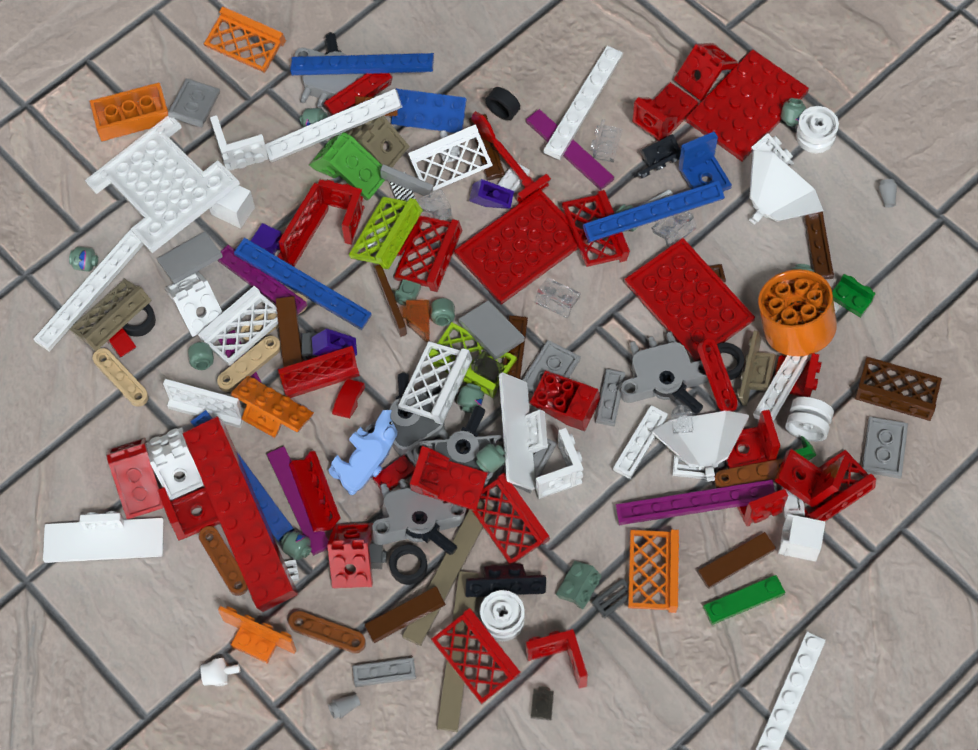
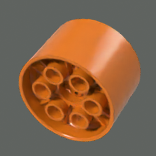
(801, 325)

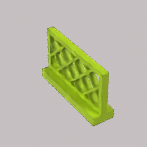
(396, 235)
(488, 387)

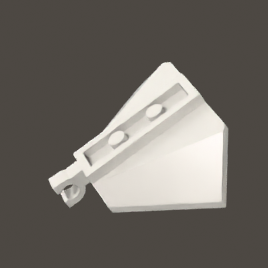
(779, 190)
(708, 443)

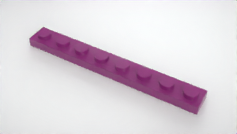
(692, 502)

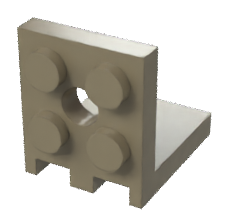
(374, 135)

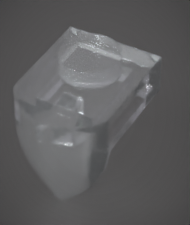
(682, 419)

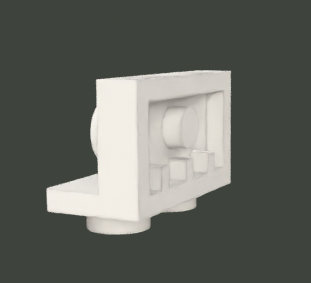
(772, 145)

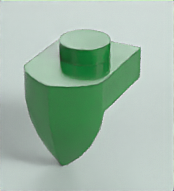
(807, 451)

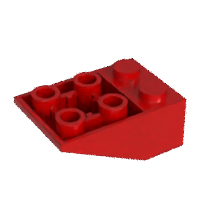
(566, 400)

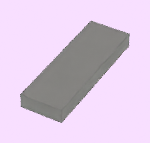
(406, 181)
(610, 397)
(384, 672)

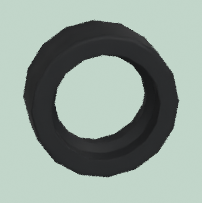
(502, 103)
(146, 327)
(737, 353)
(408, 579)

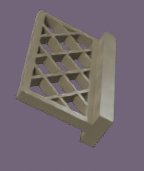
(118, 316)

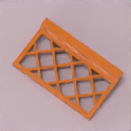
(254, 29)
(671, 570)

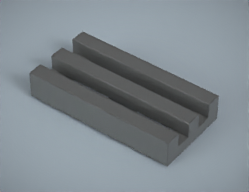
(600, 609)

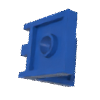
(699, 160)

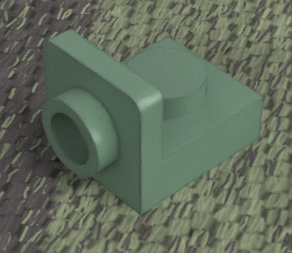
(407, 291)

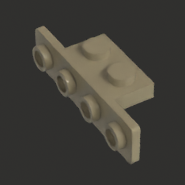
(758, 369)

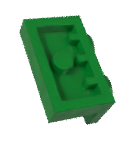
(853, 295)

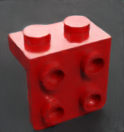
(806, 380)

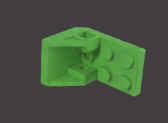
(352, 162)

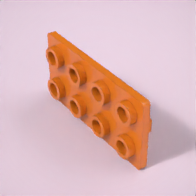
(269, 409)
(256, 639)

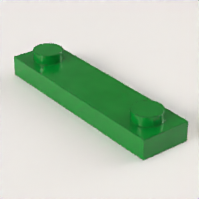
(744, 600)

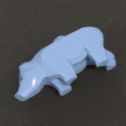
(369, 455)

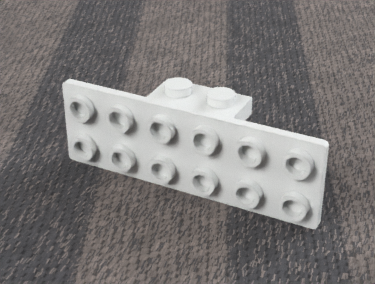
(522, 431)
(103, 538)

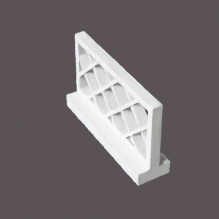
(447, 143)
(232, 318)
(449, 389)
(197, 400)

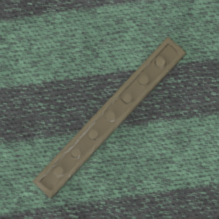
(449, 571)
(453, 685)

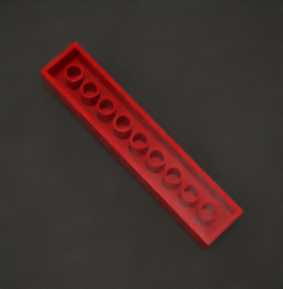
(240, 514)

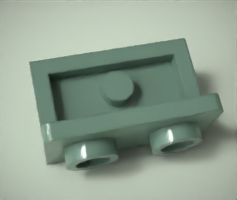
(579, 584)

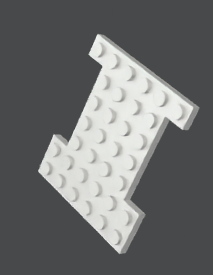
(163, 184)

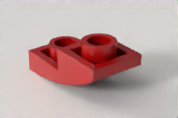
(121, 343)
(347, 398)

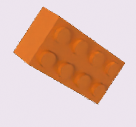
(129, 111)

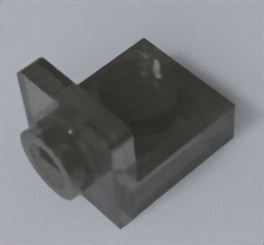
(487, 367)
(542, 703)

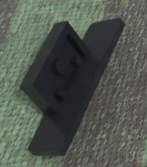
(658, 154)
(505, 578)

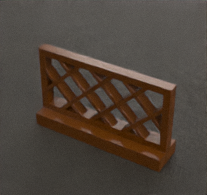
(896, 400)

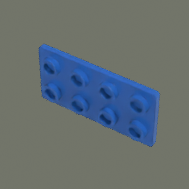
(430, 111)

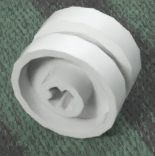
(817, 129)
(809, 419)
(505, 604)

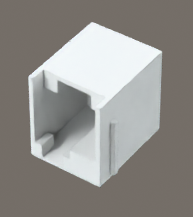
(234, 207)
(801, 537)

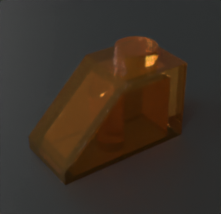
(418, 317)

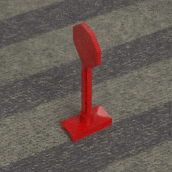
(487, 133)

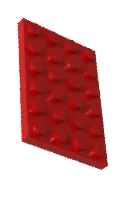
(746, 104)
(519, 246)
(689, 298)

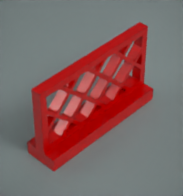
(604, 209)
(302, 226)
(443, 256)
(317, 378)
(846, 497)
(524, 514)
(490, 645)

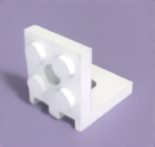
(241, 152)
(190, 295)
(170, 455)
(565, 477)

